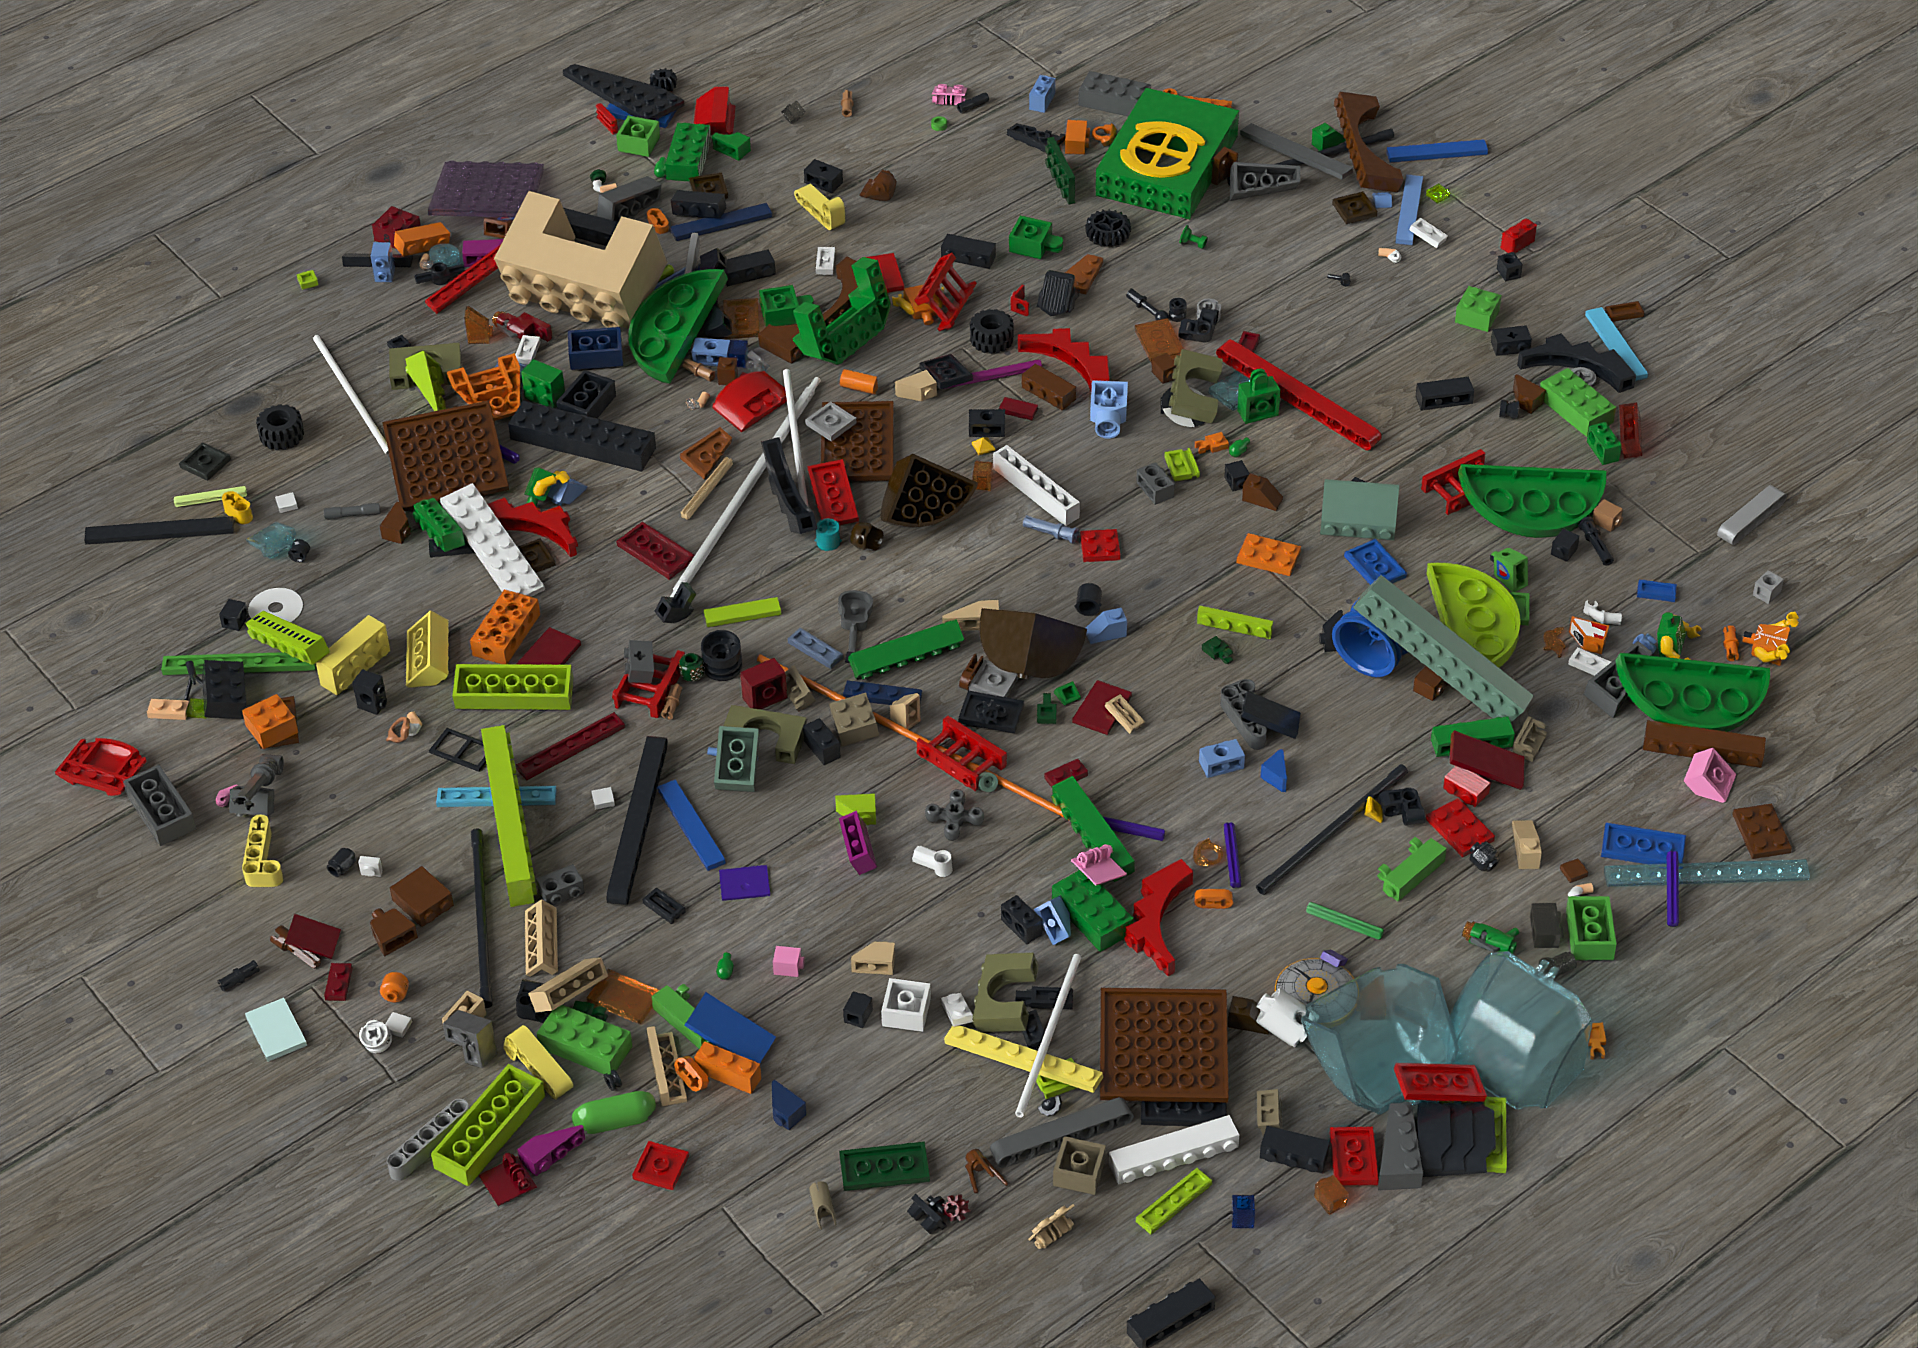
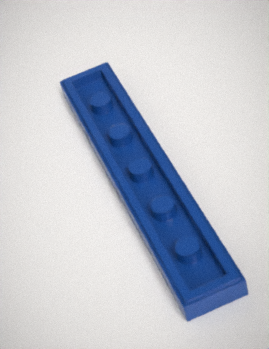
(1437, 150)
(691, 825)

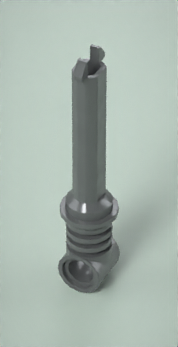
(261, 775)

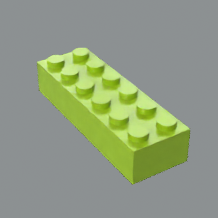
(513, 686)
(488, 1125)

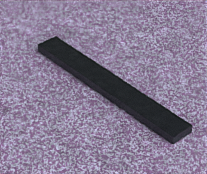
(159, 530)

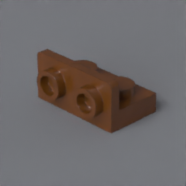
(1222, 164)

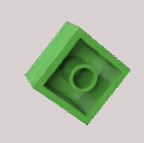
(638, 136)
(1478, 308)

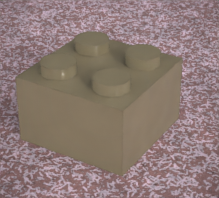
(853, 719)
(1079, 1165)

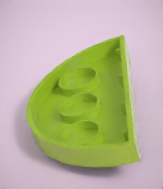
(1476, 609)

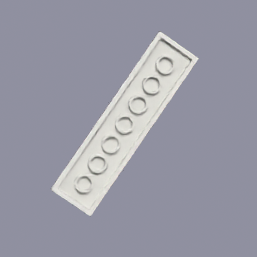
(491, 542)

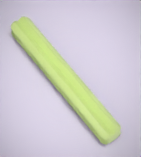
(205, 497)

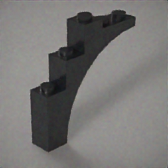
(1559, 352)
(799, 516)

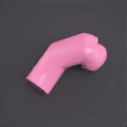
(224, 796)

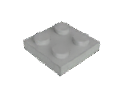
(830, 421)
(993, 680)

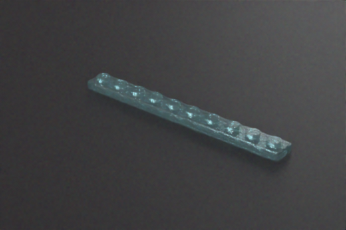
(1708, 872)

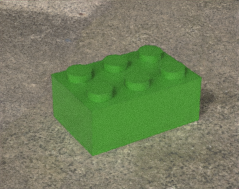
(1591, 927)

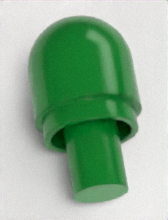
(659, 169)
(1239, 447)
(725, 967)

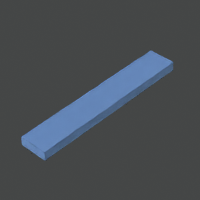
(1409, 209)

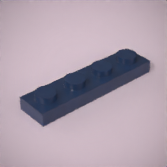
(877, 692)

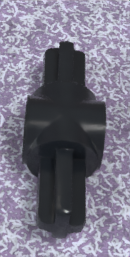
(439, 273)

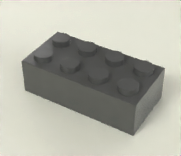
(1110, 93)
(159, 805)

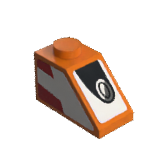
(1589, 634)

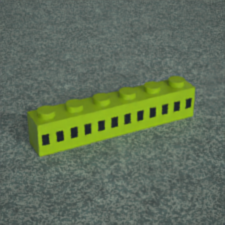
(287, 637)

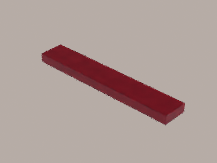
(570, 746)

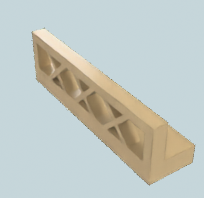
(545, 935)
(659, 1067)

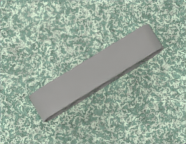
(1751, 515)
(425, 1140)

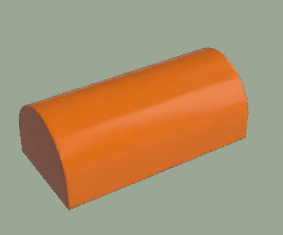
(859, 381)

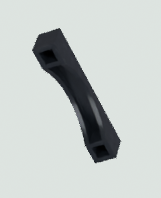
(717, 323)

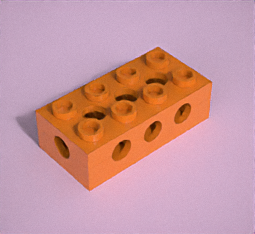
(505, 627)

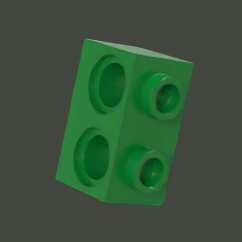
(1604, 443)

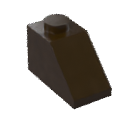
(1243, 1015)

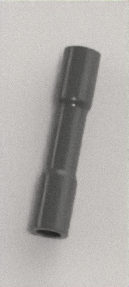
(365, 509)

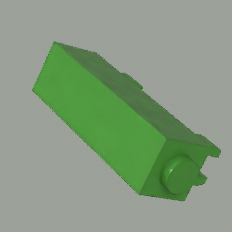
(1414, 869)
(676, 1011)

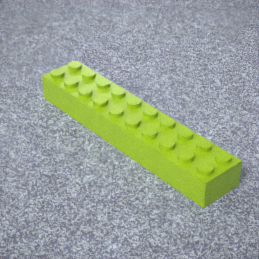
(508, 816)

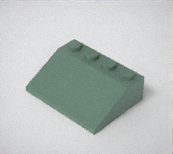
(1359, 509)

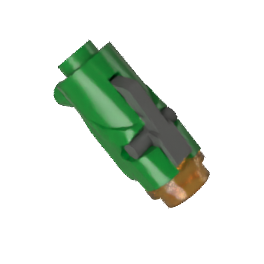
(1490, 938)

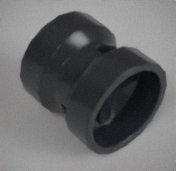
(1177, 309)
(1509, 409)

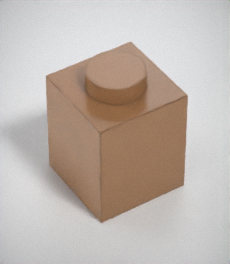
(1608, 515)

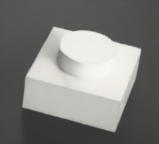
(370, 866)

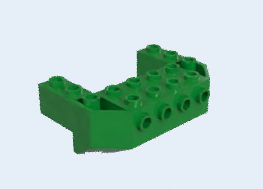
(852, 328)

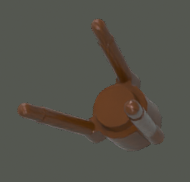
(978, 1162)

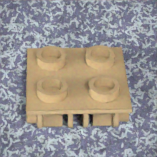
(1052, 1227)

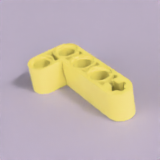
(828, 212)
(256, 867)
(538, 1061)

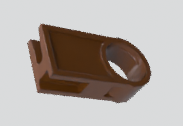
(970, 671)

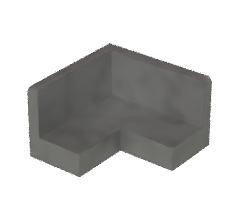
(474, 1035)

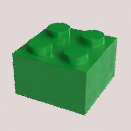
(542, 383)

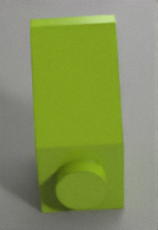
(861, 802)

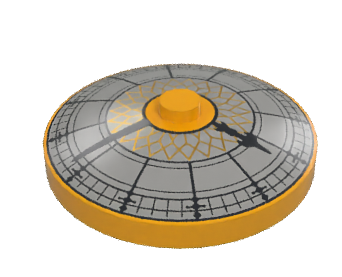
(1311, 979)

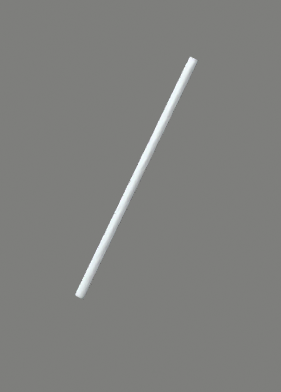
(351, 393)
(795, 436)
(1048, 1036)

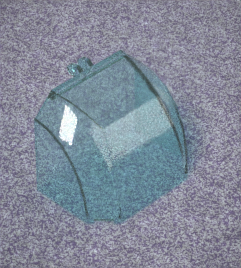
(1374, 1025)
(1520, 1030)

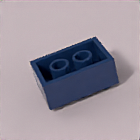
(595, 348)

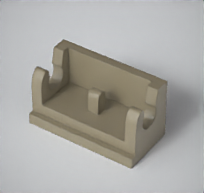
(798, 690)
(1530, 739)
(1269, 1109)

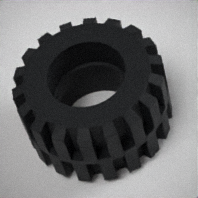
(991, 331)
(280, 427)

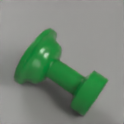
(1187, 235)

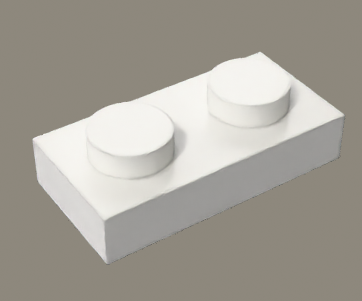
(1428, 232)
(825, 260)
(527, 349)
(1587, 661)
(957, 1009)

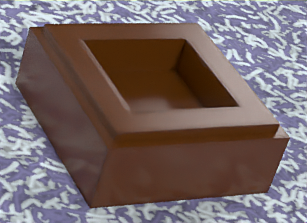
(1574, 870)

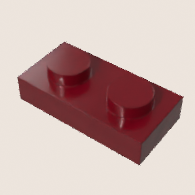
(1073, 768)
(338, 981)

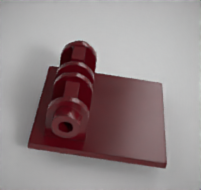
(507, 1180)

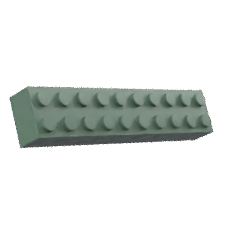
(1442, 650)

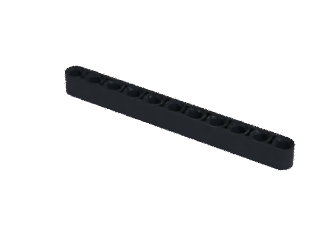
(637, 821)

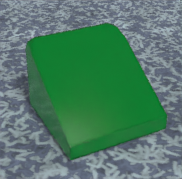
(1067, 693)

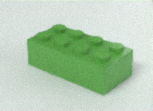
(1577, 401)
(584, 1039)

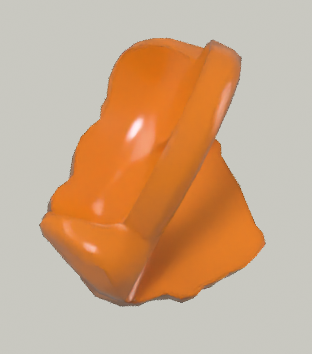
(1109, 129)

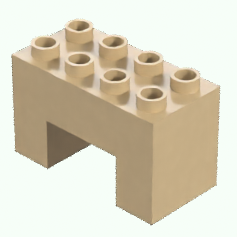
(550, 269)

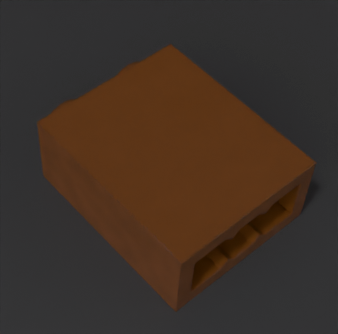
(421, 896)

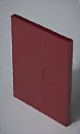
(312, 936)

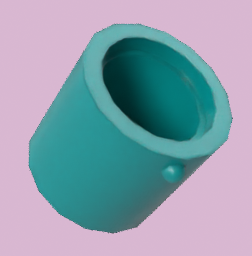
(828, 534)

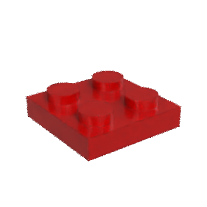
(1100, 545)
(660, 1165)

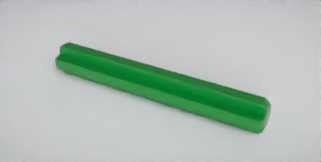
(1345, 920)

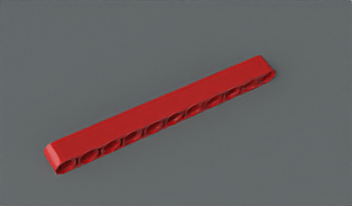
(1302, 396)

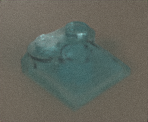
(273, 539)

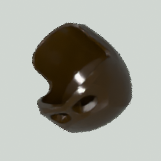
(866, 536)

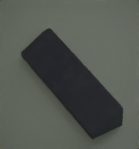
(364, 260)

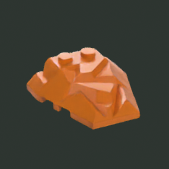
(497, 385)

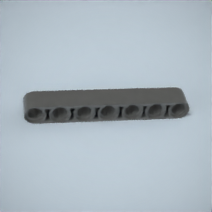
(1050, 1135)

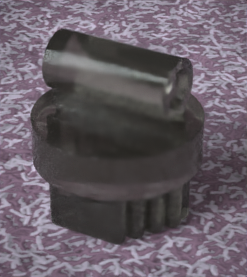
(793, 112)

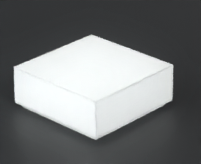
(286, 502)
(603, 798)
(398, 1024)

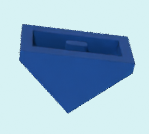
(1274, 771)

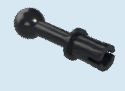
(1140, 301)

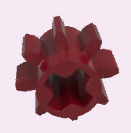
(962, 1208)

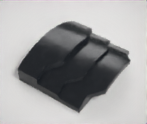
(1455, 1137)

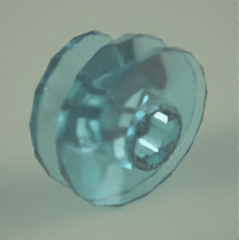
(445, 253)

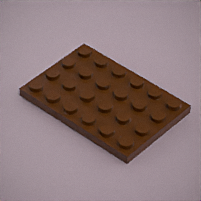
(867, 444)

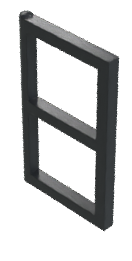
(455, 759)

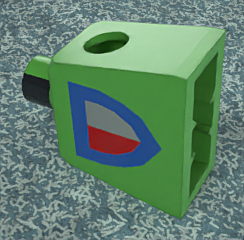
(1511, 568)

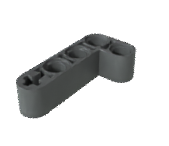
(1232, 704)

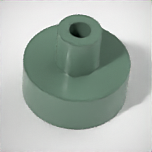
(987, 781)

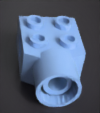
(1108, 407)

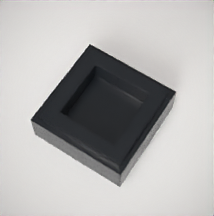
(398, 342)

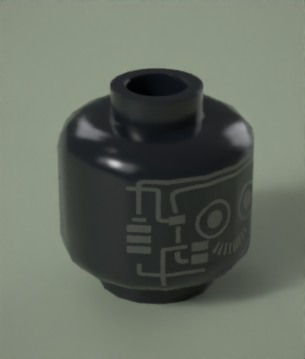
(1484, 856)

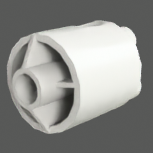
(1282, 1016)

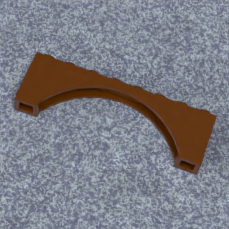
(1370, 170)
(779, 338)

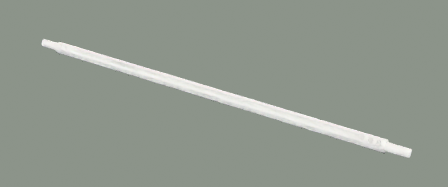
(742, 492)

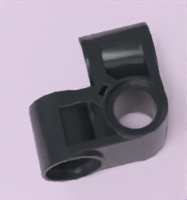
(1192, 329)
(1403, 802)
(524, 1005)

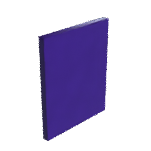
(744, 882)

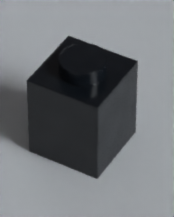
(1565, 545)
(857, 1009)

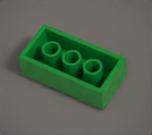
(1093, 910)

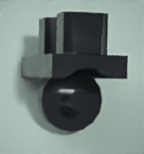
(933, 1220)

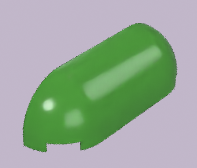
(614, 1112)

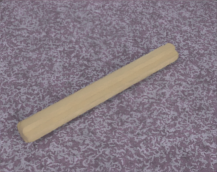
(706, 488)

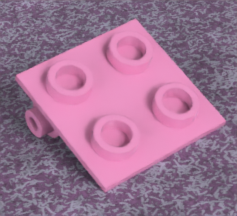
(942, 89)
(1098, 865)

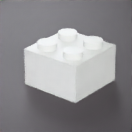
(906, 1004)

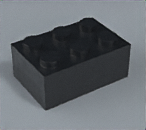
(588, 395)
(223, 689)

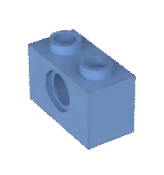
(1042, 93)
(382, 262)
(709, 350)
(1221, 758)

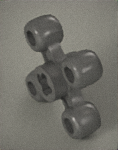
(954, 814)

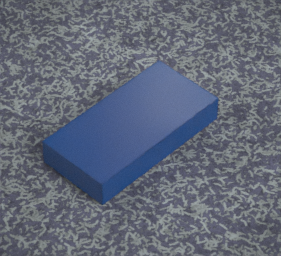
(1656, 590)

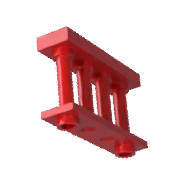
(932, 287)
(1449, 474)
(655, 703)
(964, 738)

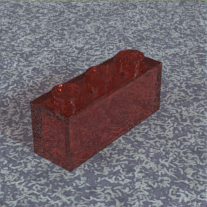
(1630, 430)

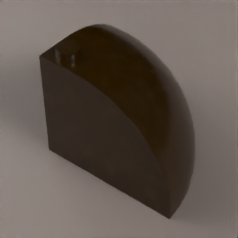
(923, 493)
(1029, 642)

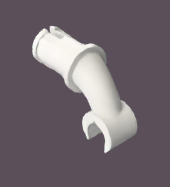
(1602, 616)

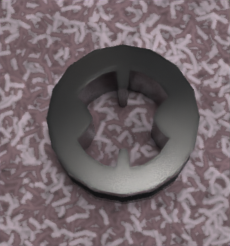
(612, 1080)

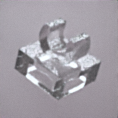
(757, 362)

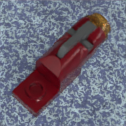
(522, 325)

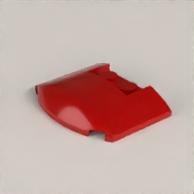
(749, 399)
(101, 765)

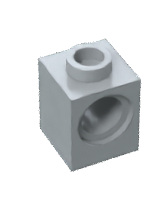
(1768, 587)

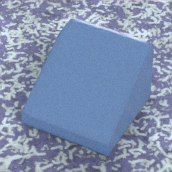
(1382, 200)

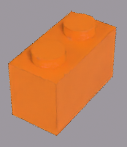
(1076, 137)

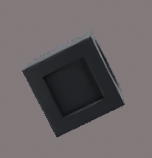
(1509, 266)
(1236, 475)
(233, 614)

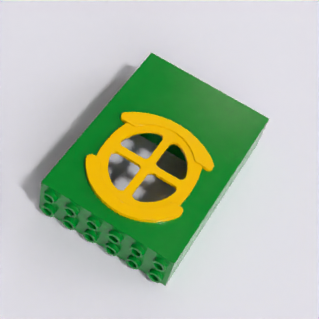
(1172, 128)

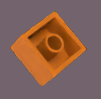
(270, 721)

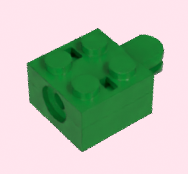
(1033, 237)
(778, 305)
(1258, 397)

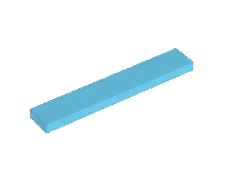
(1614, 340)
(482, 796)

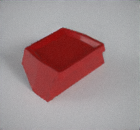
(716, 110)

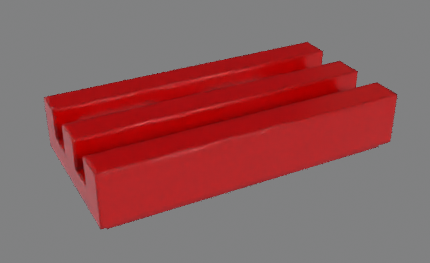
(607, 118)

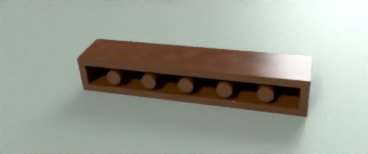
(1687, 741)

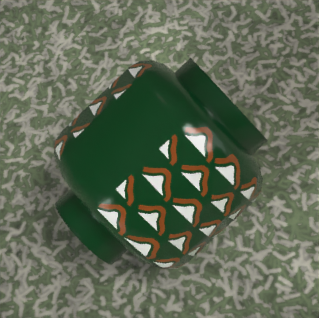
(691, 667)

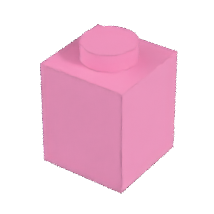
(787, 961)

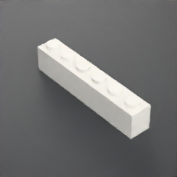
(1036, 485)
(1173, 1149)

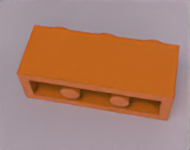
(420, 238)
(728, 1067)

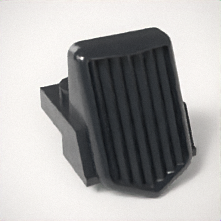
(1058, 293)

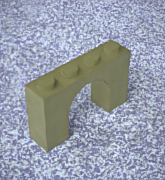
(446, 355)
(1184, 400)
(785, 725)
(997, 972)

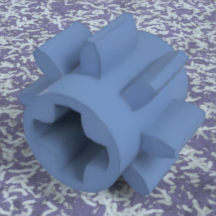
(1648, 641)

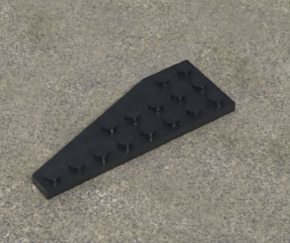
(627, 94)

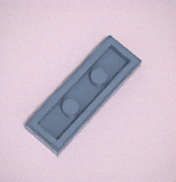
(815, 648)

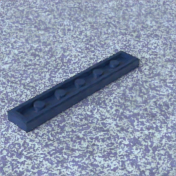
(727, 220)

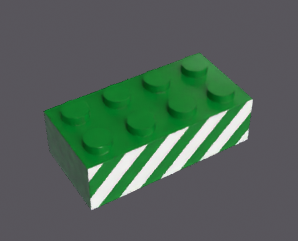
(687, 151)

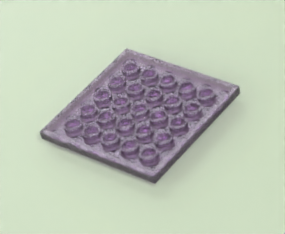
(484, 188)

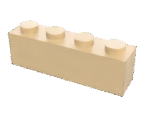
(568, 984)

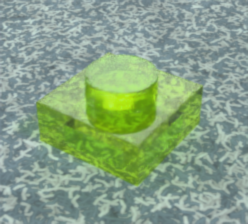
(1437, 193)
(195, 708)

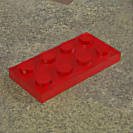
(833, 492)
(1440, 1082)

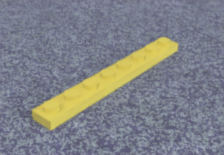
(1023, 1058)

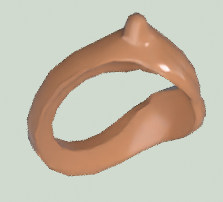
(404, 730)

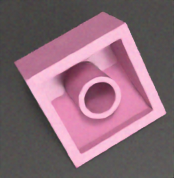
(1710, 776)

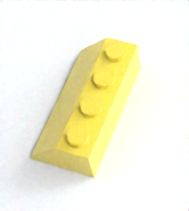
(427, 651)

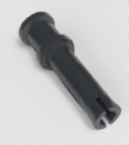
(1592, 535)

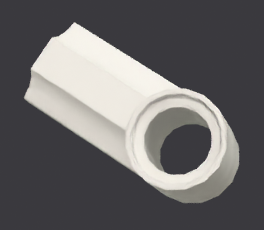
(939, 860)

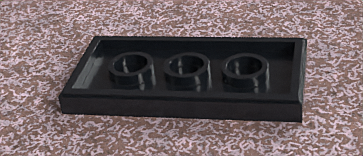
(1181, 1113)

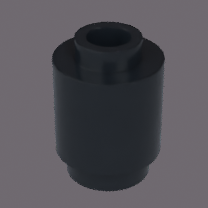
(341, 862)

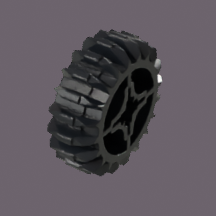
(1108, 228)

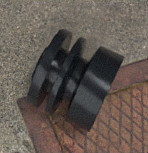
(721, 655)

